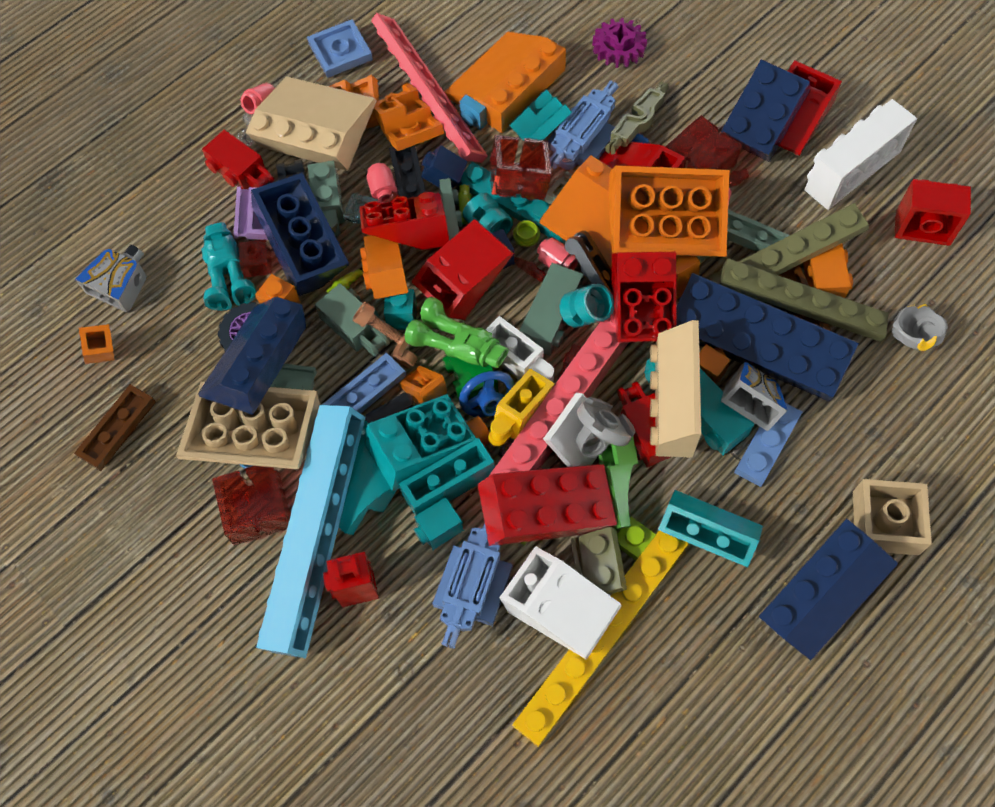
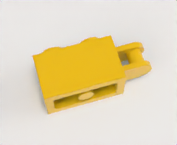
(518, 407)

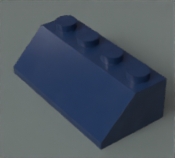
(298, 233)
(255, 355)
(828, 589)

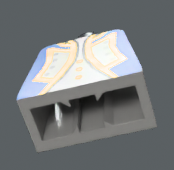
(114, 277)
(751, 392)

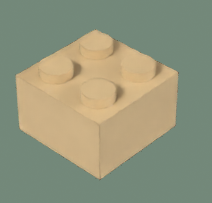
(894, 515)

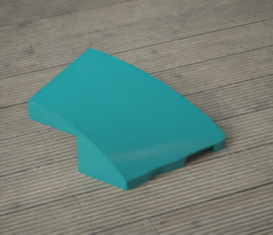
(540, 117)
(365, 491)

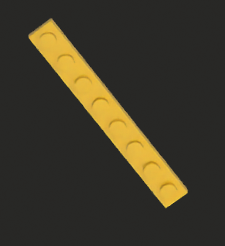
(573, 670)

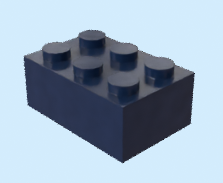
(766, 109)

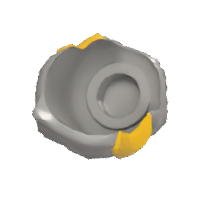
(919, 327)

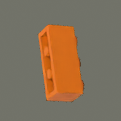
(383, 267)

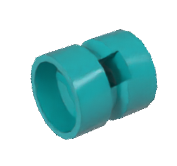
(488, 213)
(586, 305)

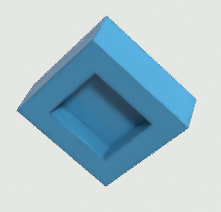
(473, 112)

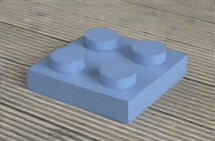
(340, 48)

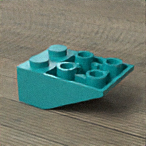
(416, 438)

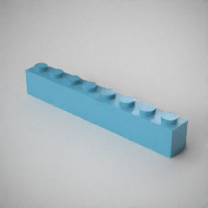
(311, 532)

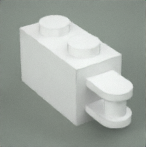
(522, 352)

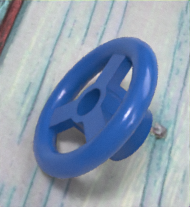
(487, 396)

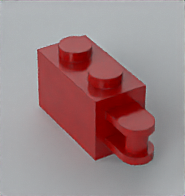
(236, 162)
(639, 415)
(351, 579)

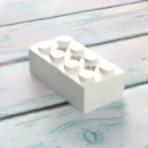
(859, 153)

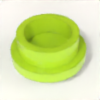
(526, 233)

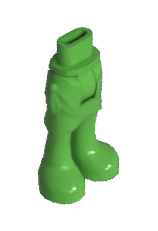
(470, 343)

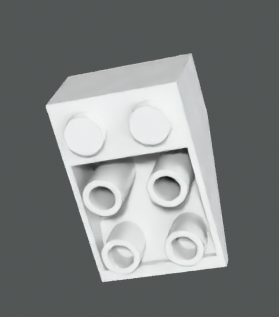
(559, 602)

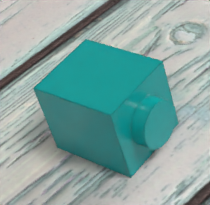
(400, 309)
(438, 524)

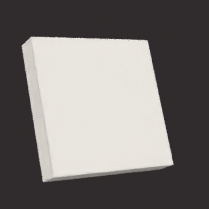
(564, 433)

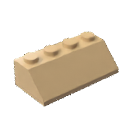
(676, 391)

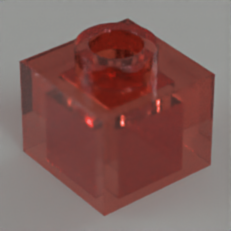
(255, 258)

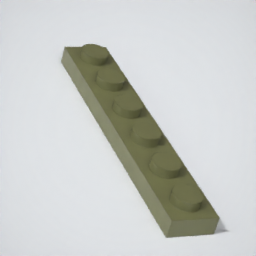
(807, 242)
(805, 300)

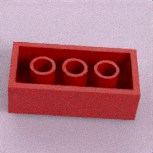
(546, 504)

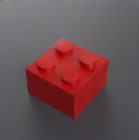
(932, 212)

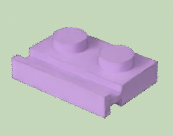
(246, 221)

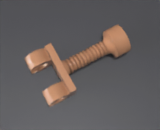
(366, 315)

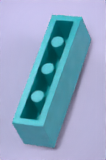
(720, 424)

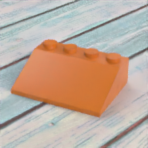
(510, 76)
(584, 206)
(669, 210)

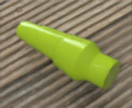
(463, 197)
(347, 280)

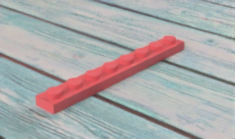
(431, 91)

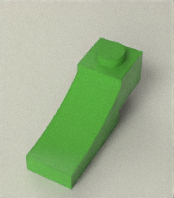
(618, 467)

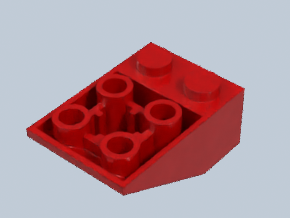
(814, 108)
(644, 156)
(408, 221)
(463, 269)
(643, 294)

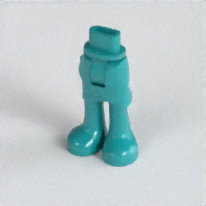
(222, 256)

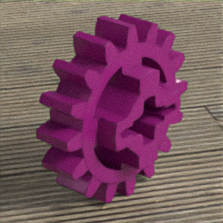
(631, 44)

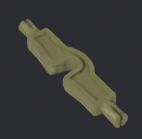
(642, 118)

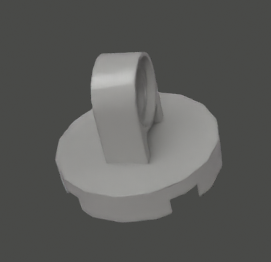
(601, 424)

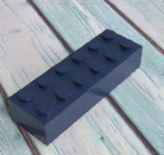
(766, 337)

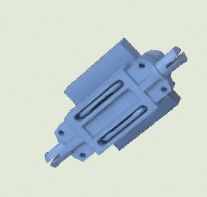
(584, 130)
(471, 585)

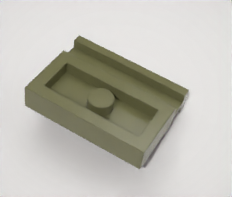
(599, 559)

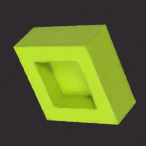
(635, 538)

